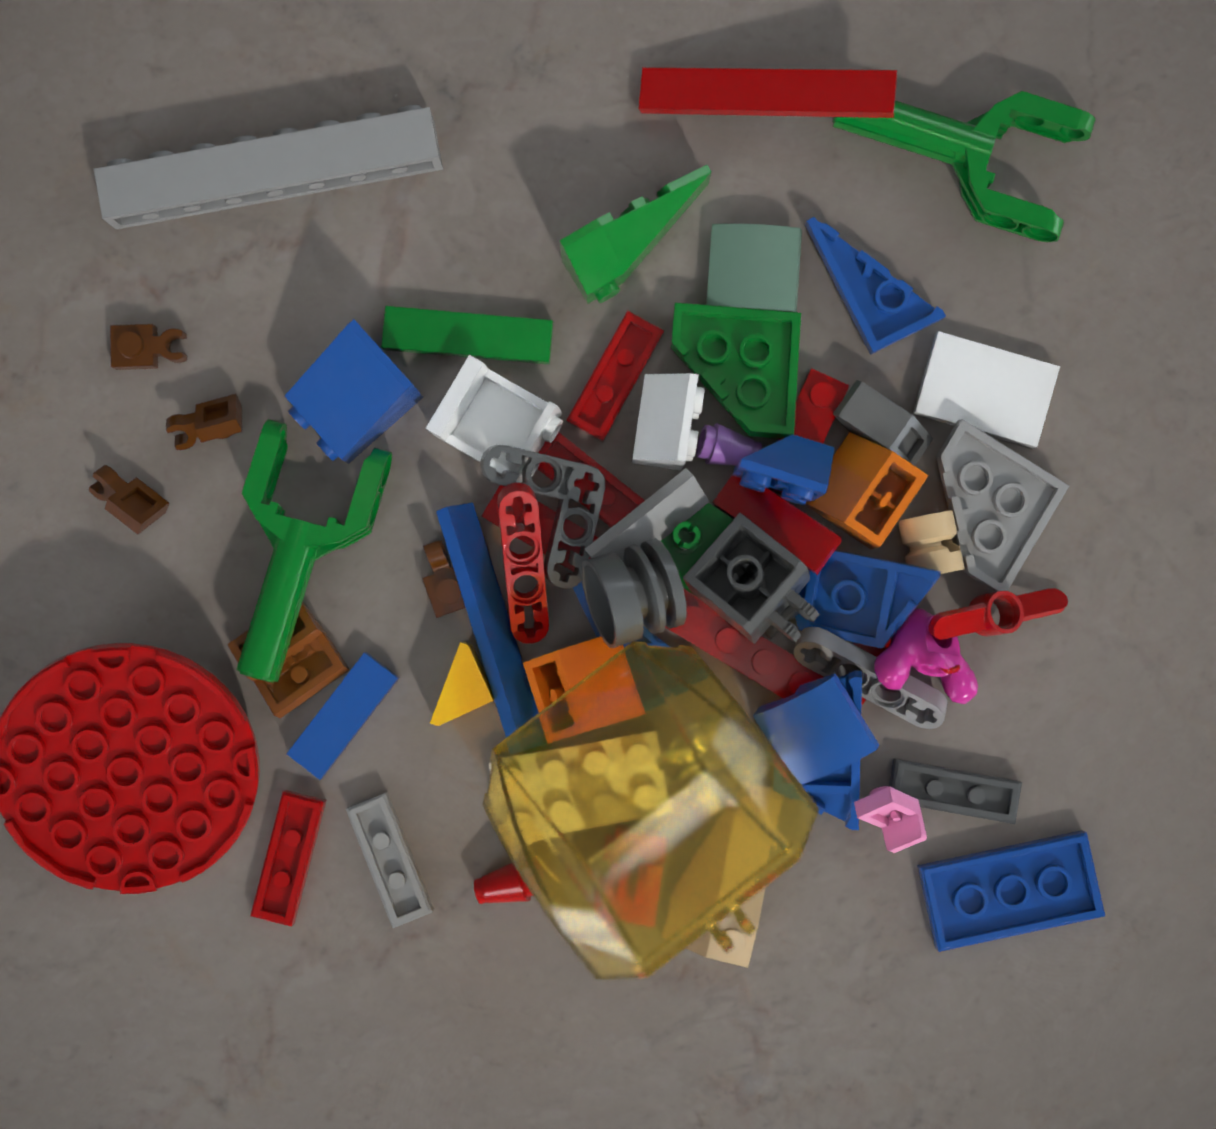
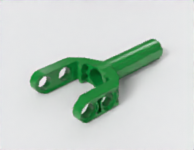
(969, 149)
(296, 547)

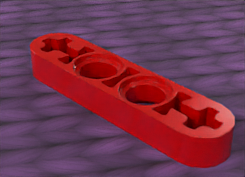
(523, 564)

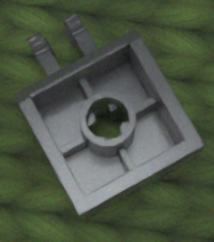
(757, 605)

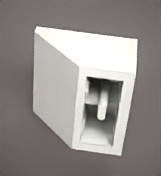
(665, 420)

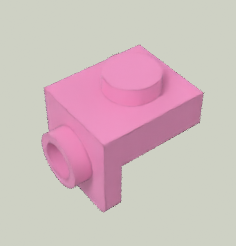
(896, 815)

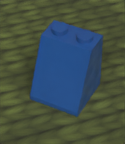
(351, 394)

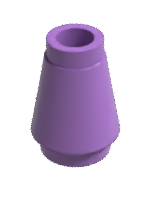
(724, 446)

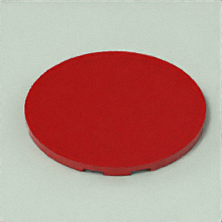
(126, 768)

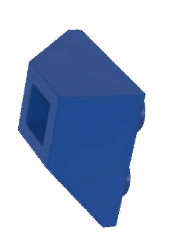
(790, 465)

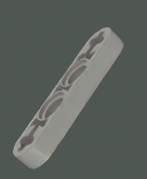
(925, 704)

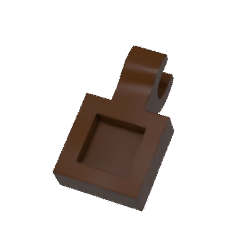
(210, 421)
(129, 502)
(443, 584)

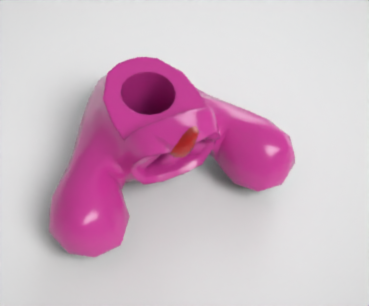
(928, 655)

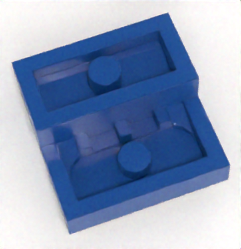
(816, 729)

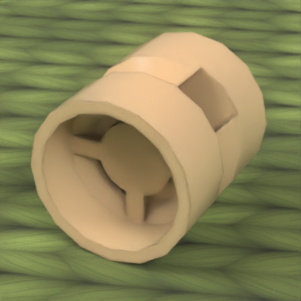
(932, 542)

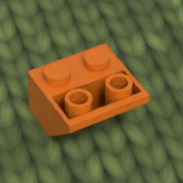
(867, 490)
(562, 669)

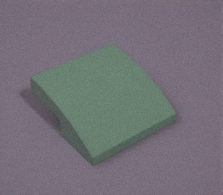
(754, 266)

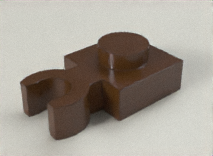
(140, 346)

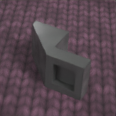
(882, 422)

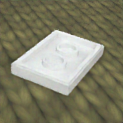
(987, 388)

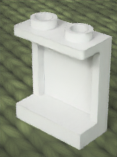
(491, 411)

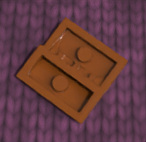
(308, 665)

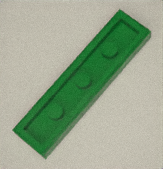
(467, 335)

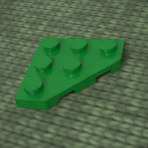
(743, 361)

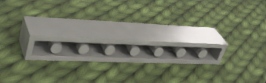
(268, 167)

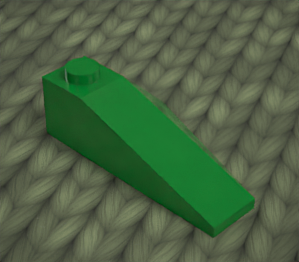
(610, 249)

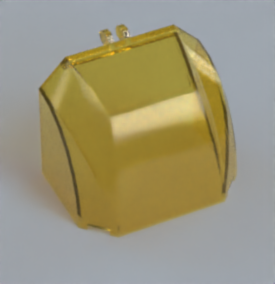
(645, 810)

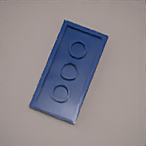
(1011, 890)

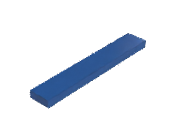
(488, 615)

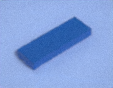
(342, 715)

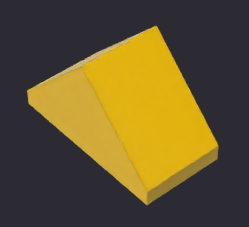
(464, 687)

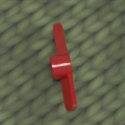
(1012, 611)

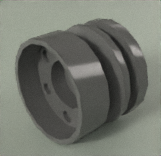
(633, 592)

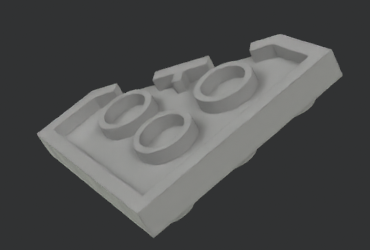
(996, 503)

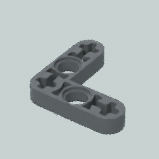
(563, 488)

